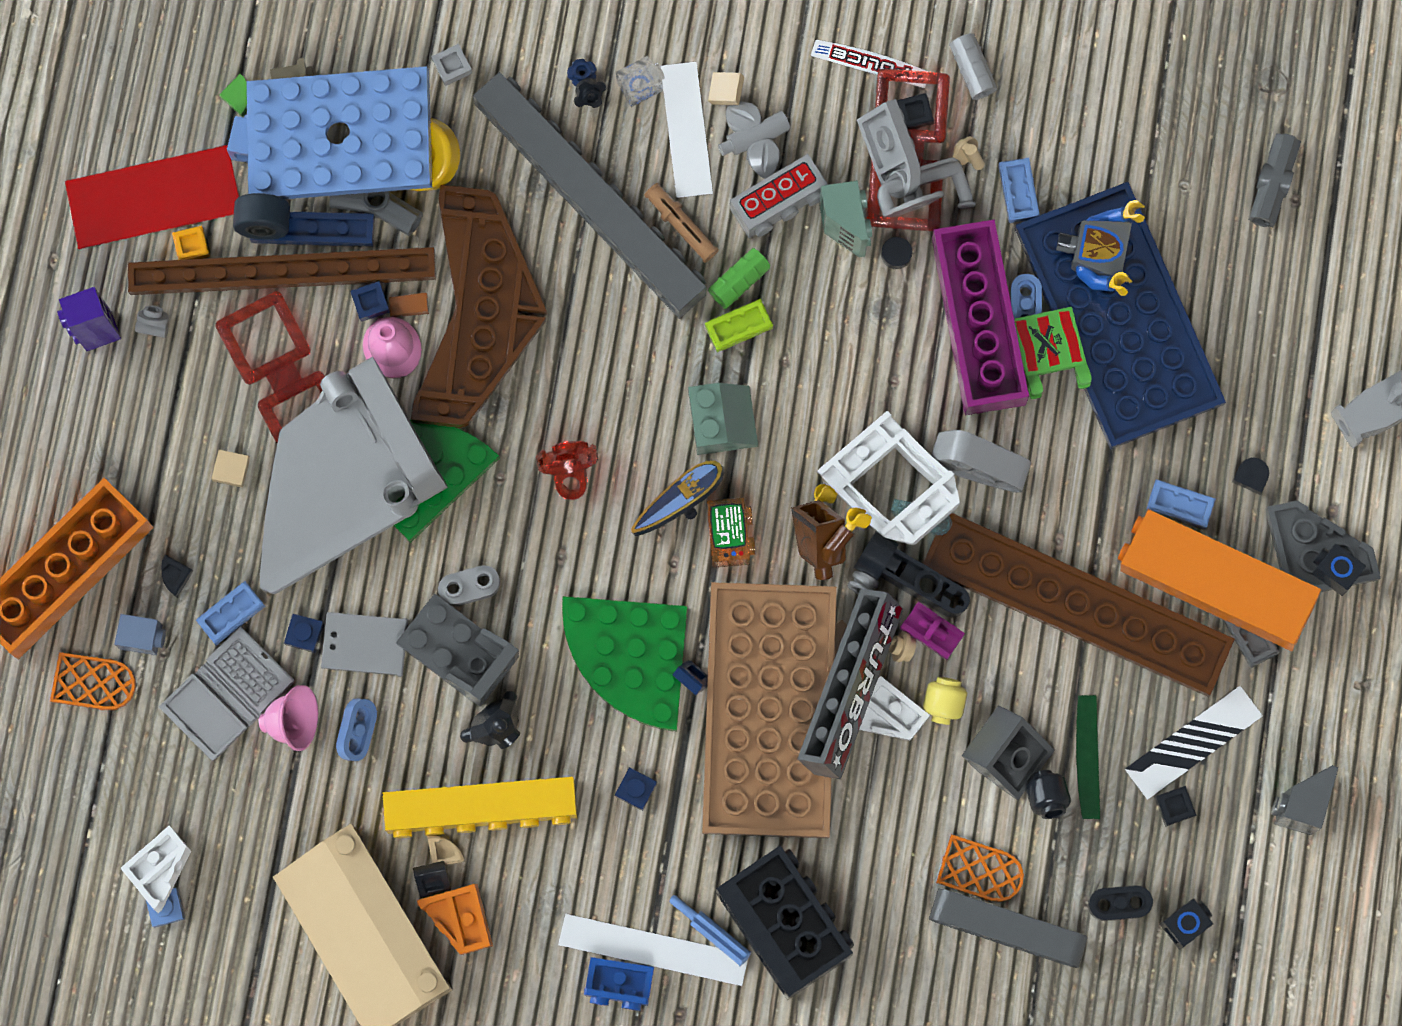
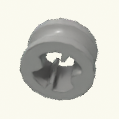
(862, 581)

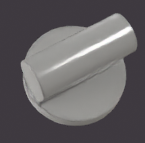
(152, 321)

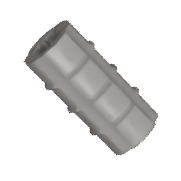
(973, 66)

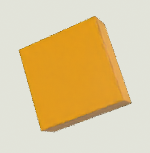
(191, 243)

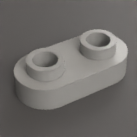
(468, 585)

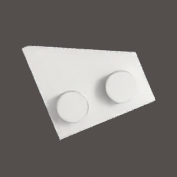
(892, 713)
(158, 867)

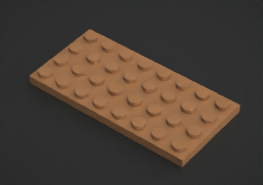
(764, 683)

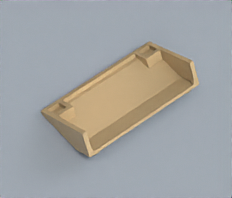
(361, 931)

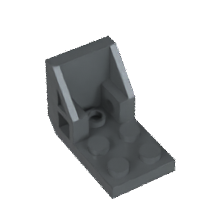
(458, 650)

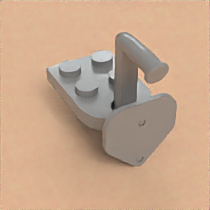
(899, 167)

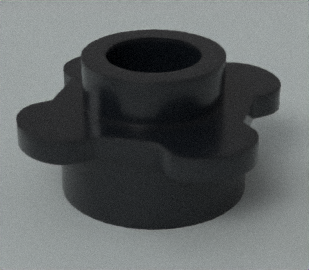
(587, 87)

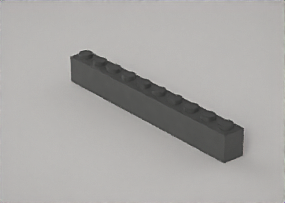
(590, 195)

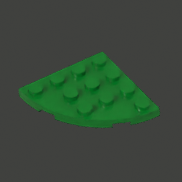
(460, 462)
(629, 655)

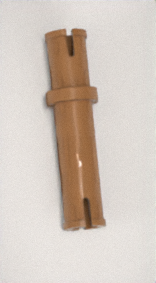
(658, 197)

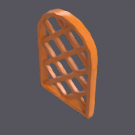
(92, 671)
(981, 894)

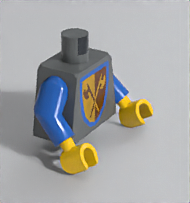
(1102, 248)

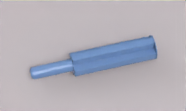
(713, 932)

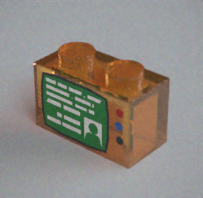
(729, 532)

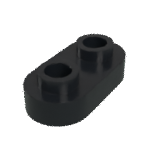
(1119, 903)

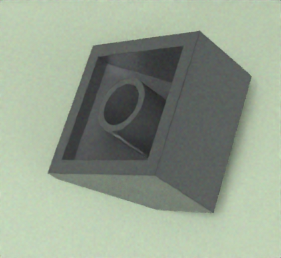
(1008, 751)
(1306, 803)

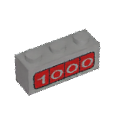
(778, 197)

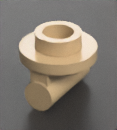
(967, 151)

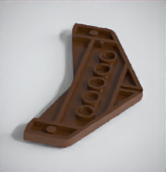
(489, 291)

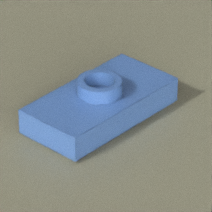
(1018, 190)
(1180, 504)
(230, 613)

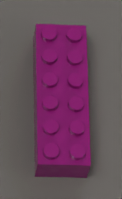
(980, 317)

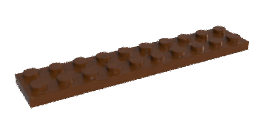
(1080, 604)

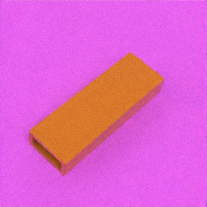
(1218, 579)

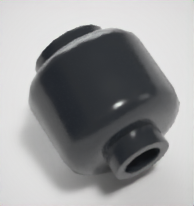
(1048, 794)

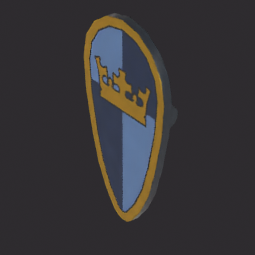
(680, 497)

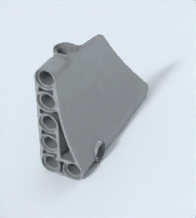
(341, 475)

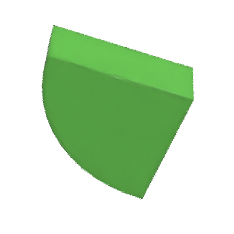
(236, 95)

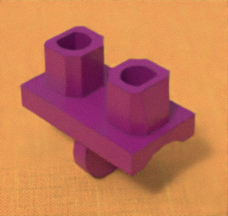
(932, 630)

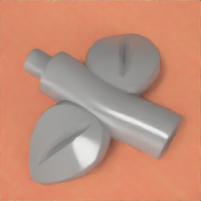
(754, 136)

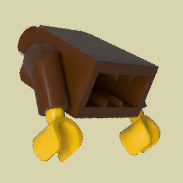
(823, 532)

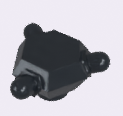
(495, 723)

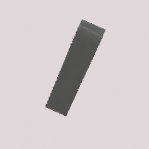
(1008, 928)

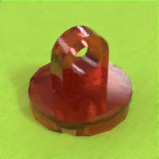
(566, 461)

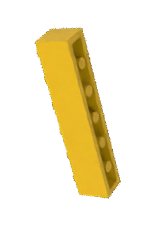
(480, 805)

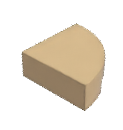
(444, 850)

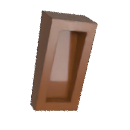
(409, 305)

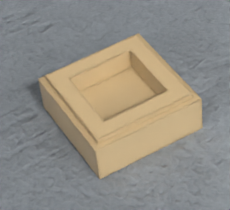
(725, 88)
(230, 468)

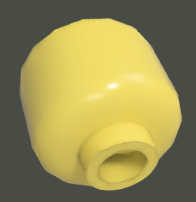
(945, 700)

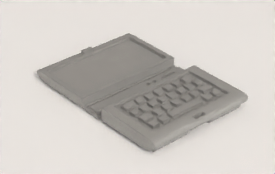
(226, 694)

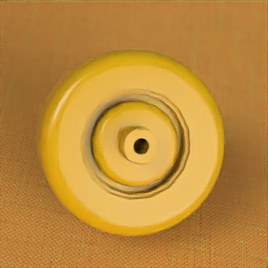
(444, 154)

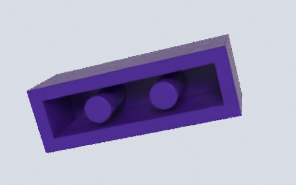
(88, 319)

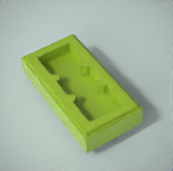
(738, 325)

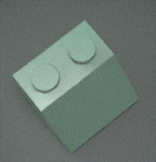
(722, 417)

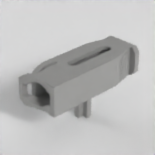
(1371, 411)

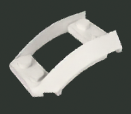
(868, 450)

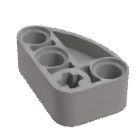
(981, 460)

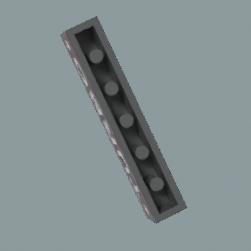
(850, 684)

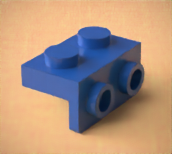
(619, 983)

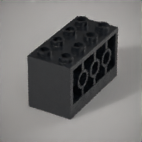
(778, 943)

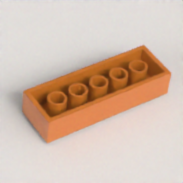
(66, 565)

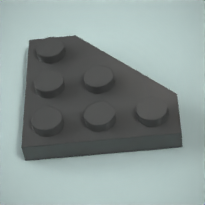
(1303, 534)

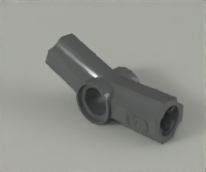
(392, 210)

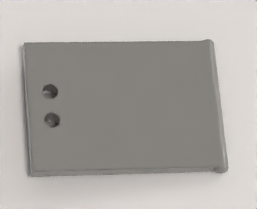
(363, 644)

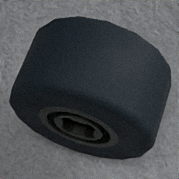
(261, 216)

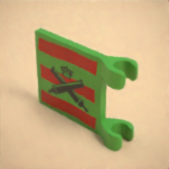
(1049, 345)

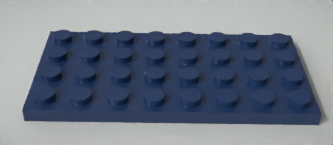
(1136, 345)

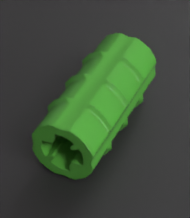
(739, 278)

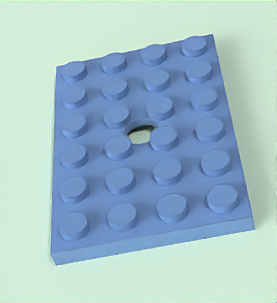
(385, 142)

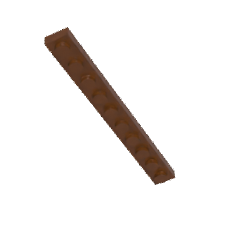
(281, 271)

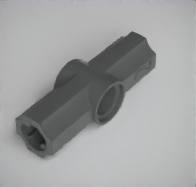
(1274, 180)

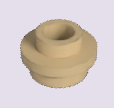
(902, 647)

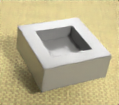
(451, 64)

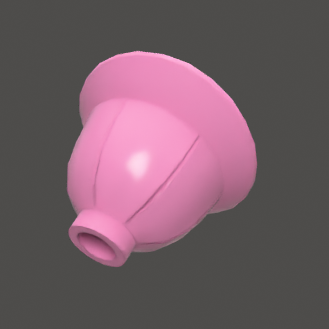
(393, 346)
(292, 718)

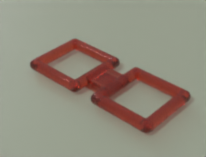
(942, 81)
(280, 371)

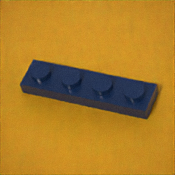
(327, 230)

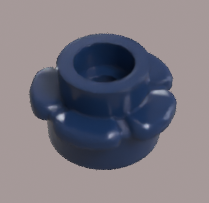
(581, 65)

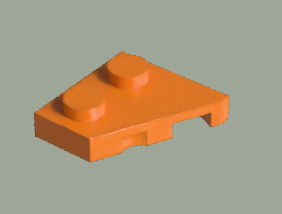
(460, 917)

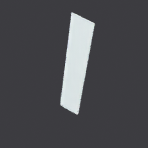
(650, 949)

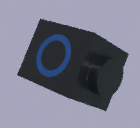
(1337, 568)
(1187, 923)

